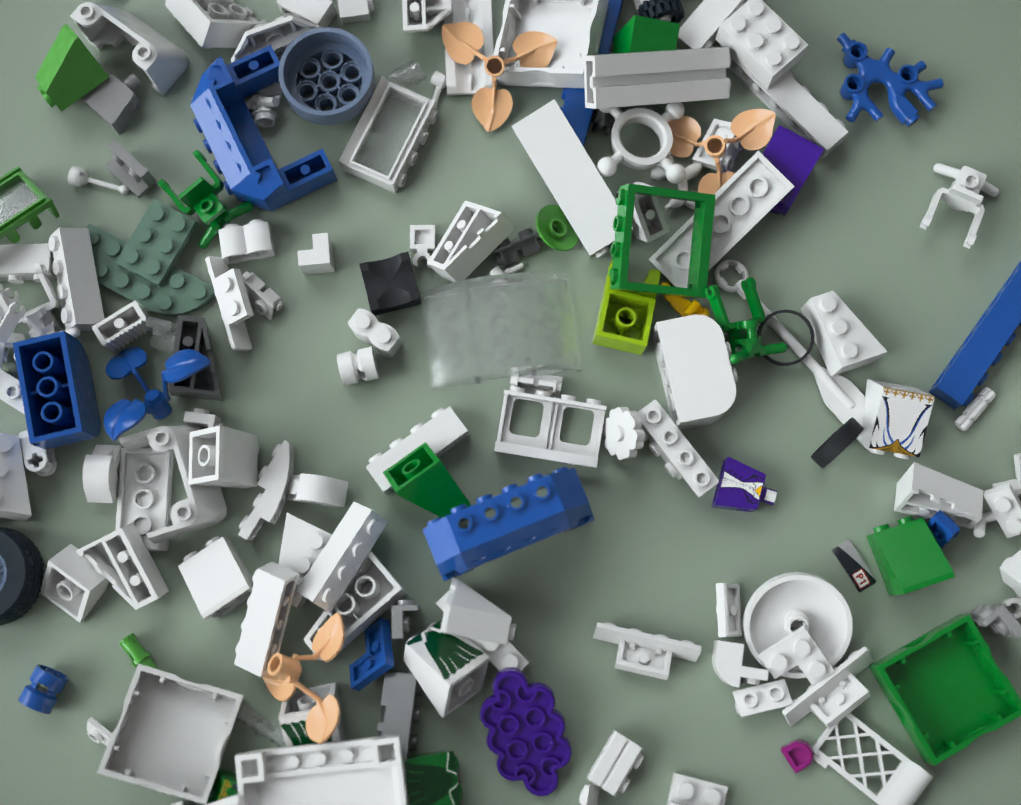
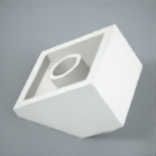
(73, 583)

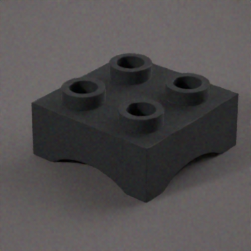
(390, 284)

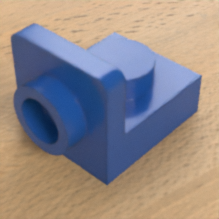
(943, 528)

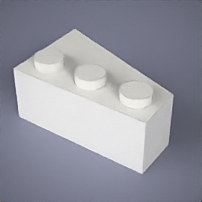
(127, 565)

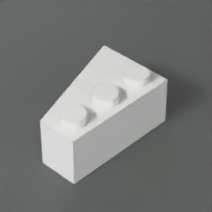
(469, 241)
(840, 334)
(13, 484)
(926, 492)
(300, 549)

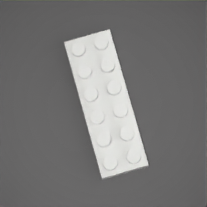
(736, 211)

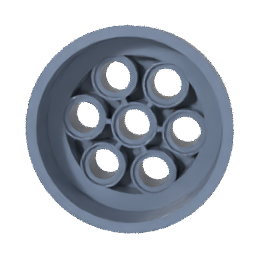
(315, 52)

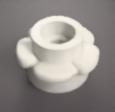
(264, 117)

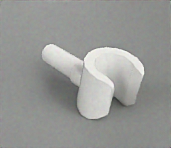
(439, 80)
(497, 270)

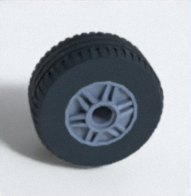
(19, 574)

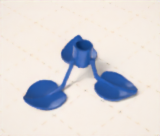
(127, 414)

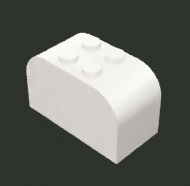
(694, 369)

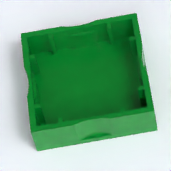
(947, 689)

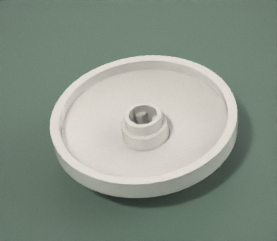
(793, 602)

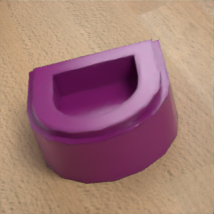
(798, 754)

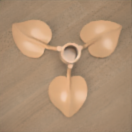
(490, 105)
(751, 127)
(285, 673)

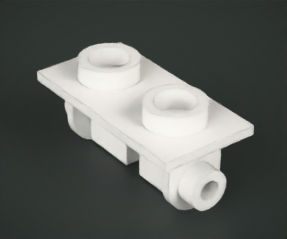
(265, 301)
(542, 383)
(762, 698)

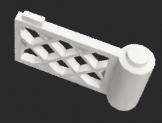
(901, 787)

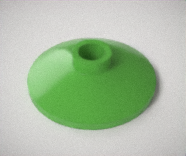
(555, 228)

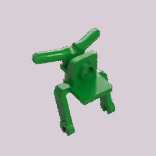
(204, 200)
(743, 334)

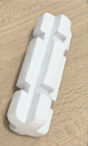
(974, 409)

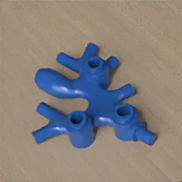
(878, 71)

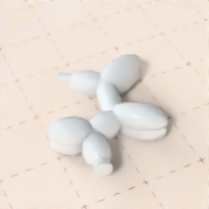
(692, 171)

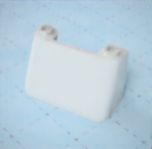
(152, 51)

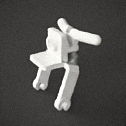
(962, 196)
(40, 319)
(8, 323)

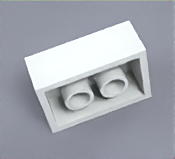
(761, 42)

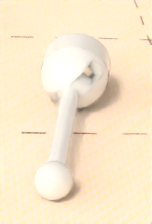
(80, 177)

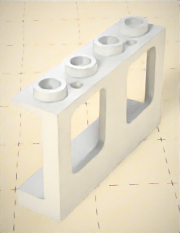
(548, 443)

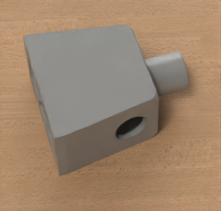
(115, 101)

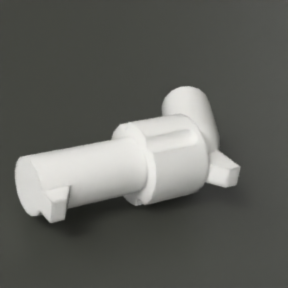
(262, 100)

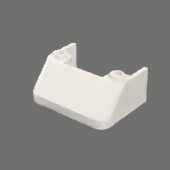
(204, 503)

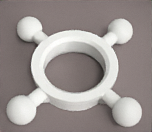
(659, 124)

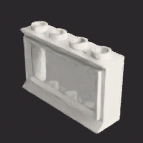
(389, 135)

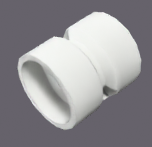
(357, 366)

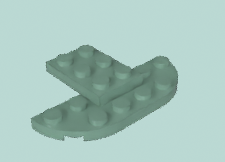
(145, 264)

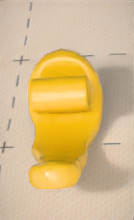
(684, 306)

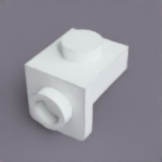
(202, 418)

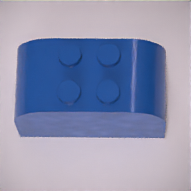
(56, 390)

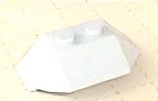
(424, 14)
(275, 33)

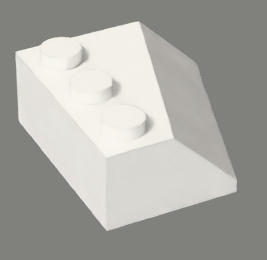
(213, 21)

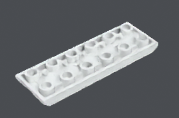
(470, 78)

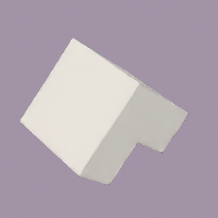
(318, 259)

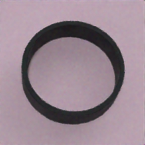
(811, 332)
(837, 442)

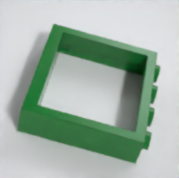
(699, 246)

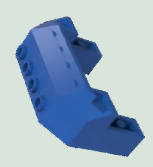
(237, 141)
(511, 528)

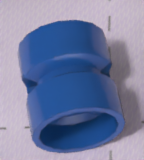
(40, 698)

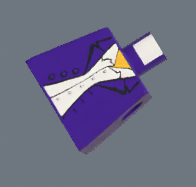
(741, 488)

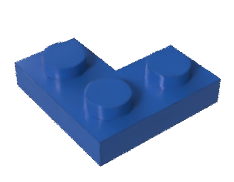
(377, 658)

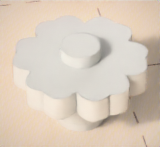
(624, 433)

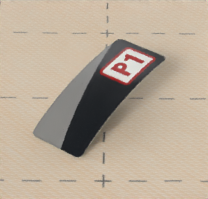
(854, 565)

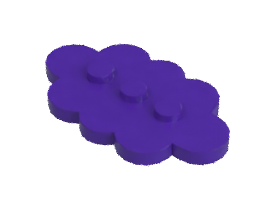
(525, 731)

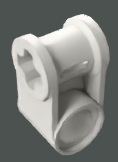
(34, 455)

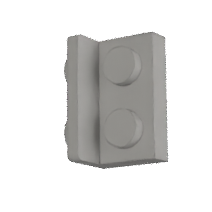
(129, 170)
(996, 619)
(400, 622)

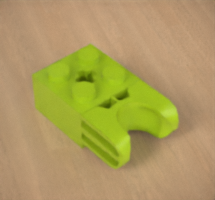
(630, 306)

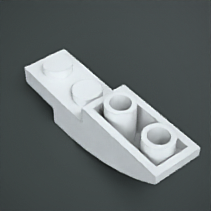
(276, 481)

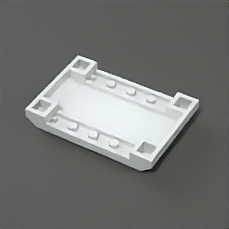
(325, 774)

